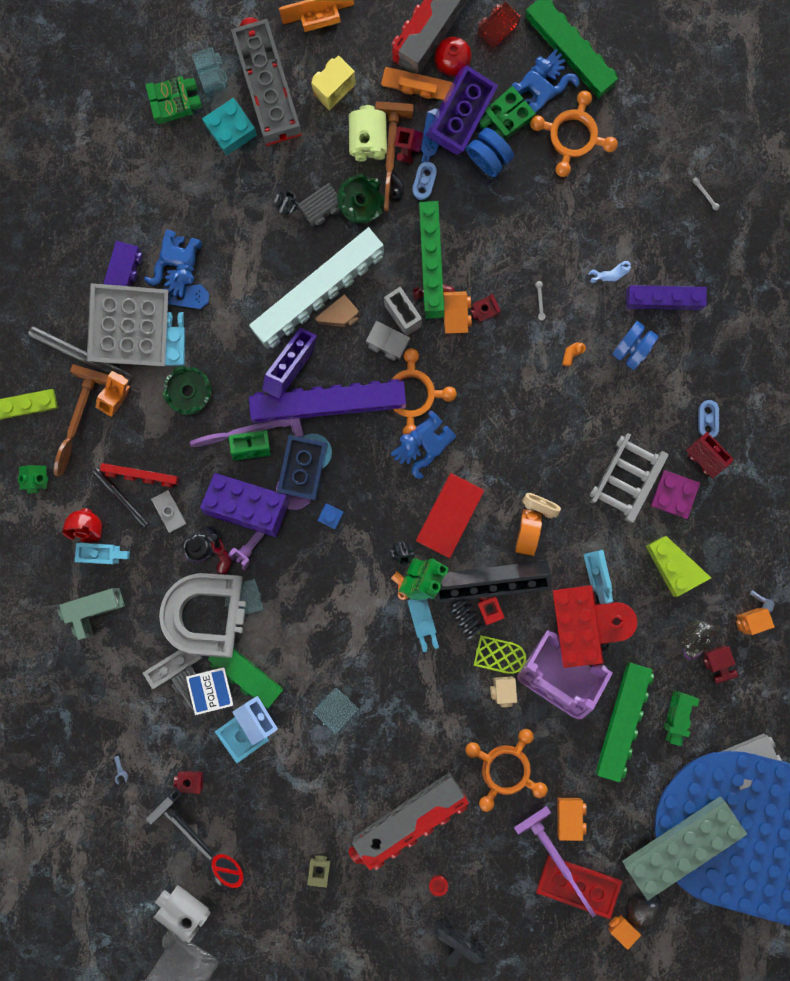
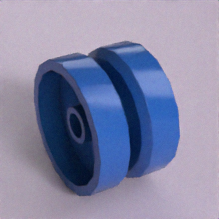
(490, 152)
(636, 346)

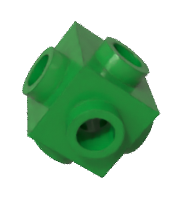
(32, 478)

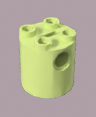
(367, 133)

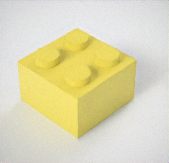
(333, 82)

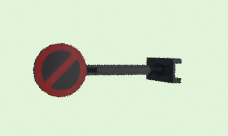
(222, 867)

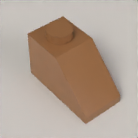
(339, 314)

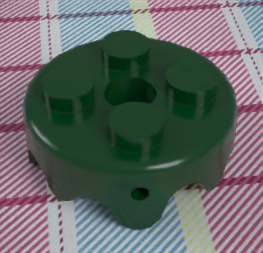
(368, 190)
(177, 381)

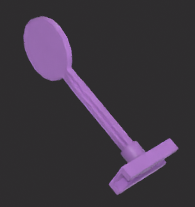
(210, 439)
(242, 555)
(535, 824)

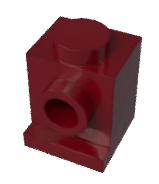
(481, 316)
(194, 777)

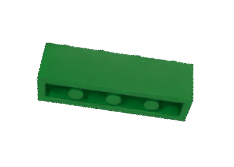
(248, 677)

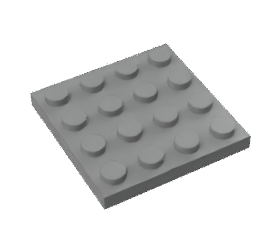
(127, 325)

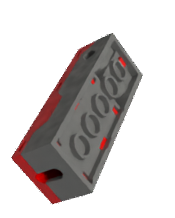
(424, 32)
(266, 81)
(408, 822)

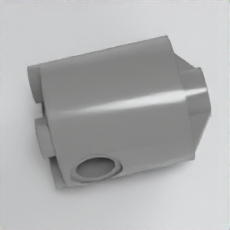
(177, 909)

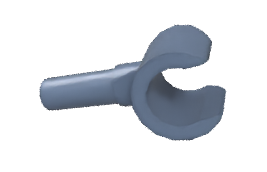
(766, 602)
(120, 771)

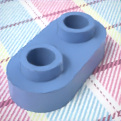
(424, 181)
(710, 420)

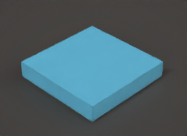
(236, 740)

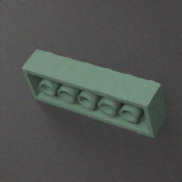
(684, 848)

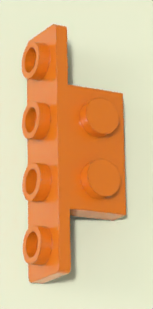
(314, 13)
(415, 84)

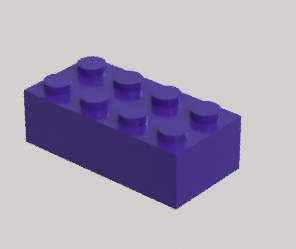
(461, 110)
(245, 504)

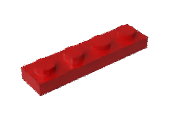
(132, 474)

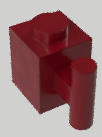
(408, 141)
(718, 660)

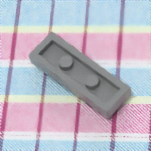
(169, 667)

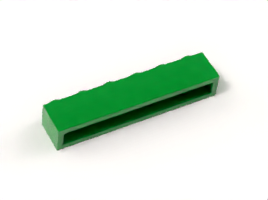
(576, 52)
(431, 259)
(624, 721)

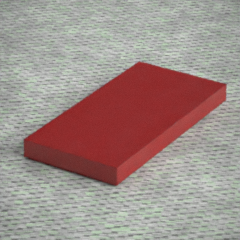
(450, 515)
(598, 889)

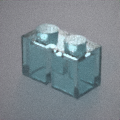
(209, 71)

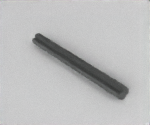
(75, 352)

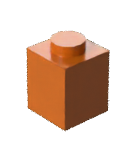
(623, 931)

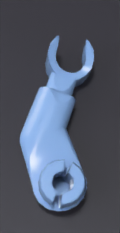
(613, 275)

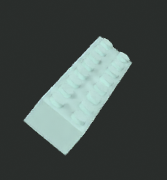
(318, 288)

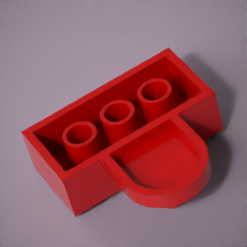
(587, 625)

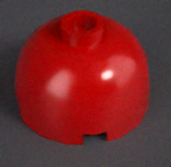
(452, 55)
(83, 525)

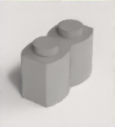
(388, 341)

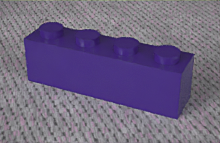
(123, 265)
(666, 297)
(289, 363)

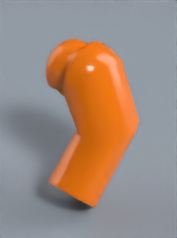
(572, 351)
(398, 578)

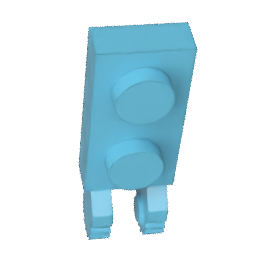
(175, 341)
(423, 621)

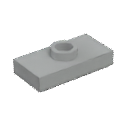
(169, 511)

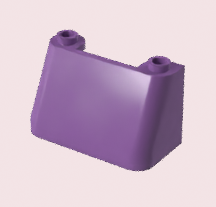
(571, 688)

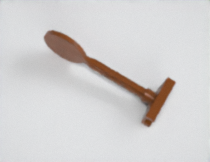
(393, 112)
(90, 378)

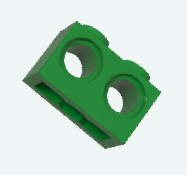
(249, 445)

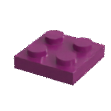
(675, 494)

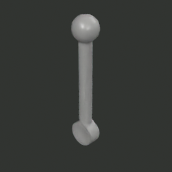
(715, 206)
(541, 316)

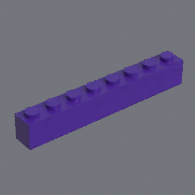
(328, 401)

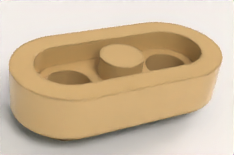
(542, 505)

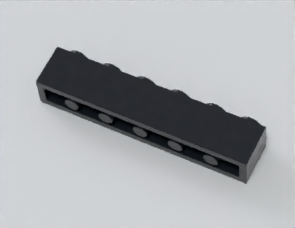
(495, 581)

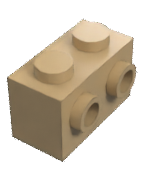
(504, 691)

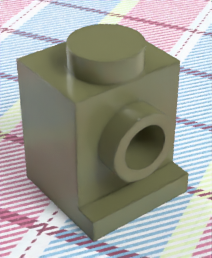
(316, 878)

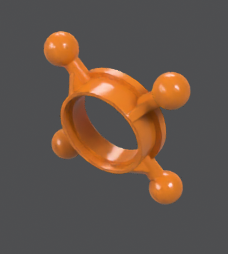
(584, 98)
(448, 393)
(487, 802)

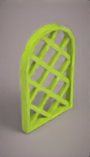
(476, 663)

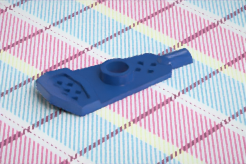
(426, 141)
(190, 297)

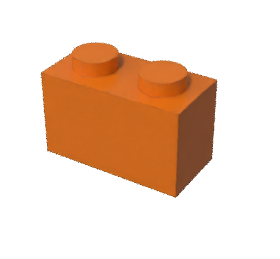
(456, 312)
(754, 621)
(570, 819)

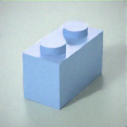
(255, 720)

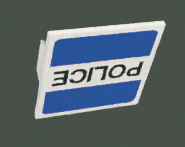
(209, 691)

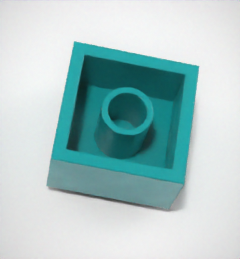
(229, 126)

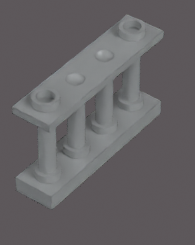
(648, 478)

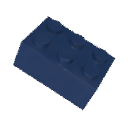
(302, 468)

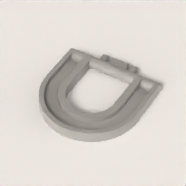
(193, 586)

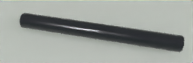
(120, 497)

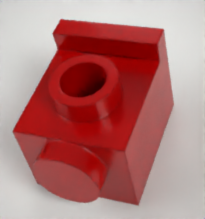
(493, 616)

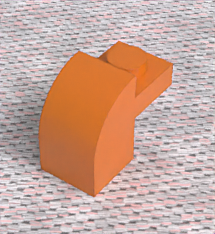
(113, 394)
(528, 532)

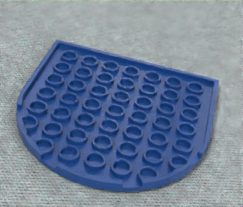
(756, 869)

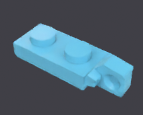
(99, 553)
(599, 575)

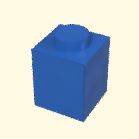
(331, 516)

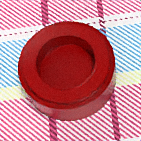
(438, 886)

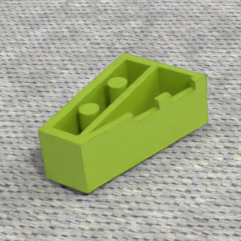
(675, 566)

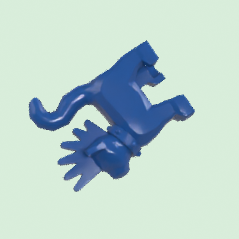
(539, 86)
(174, 256)
(424, 436)

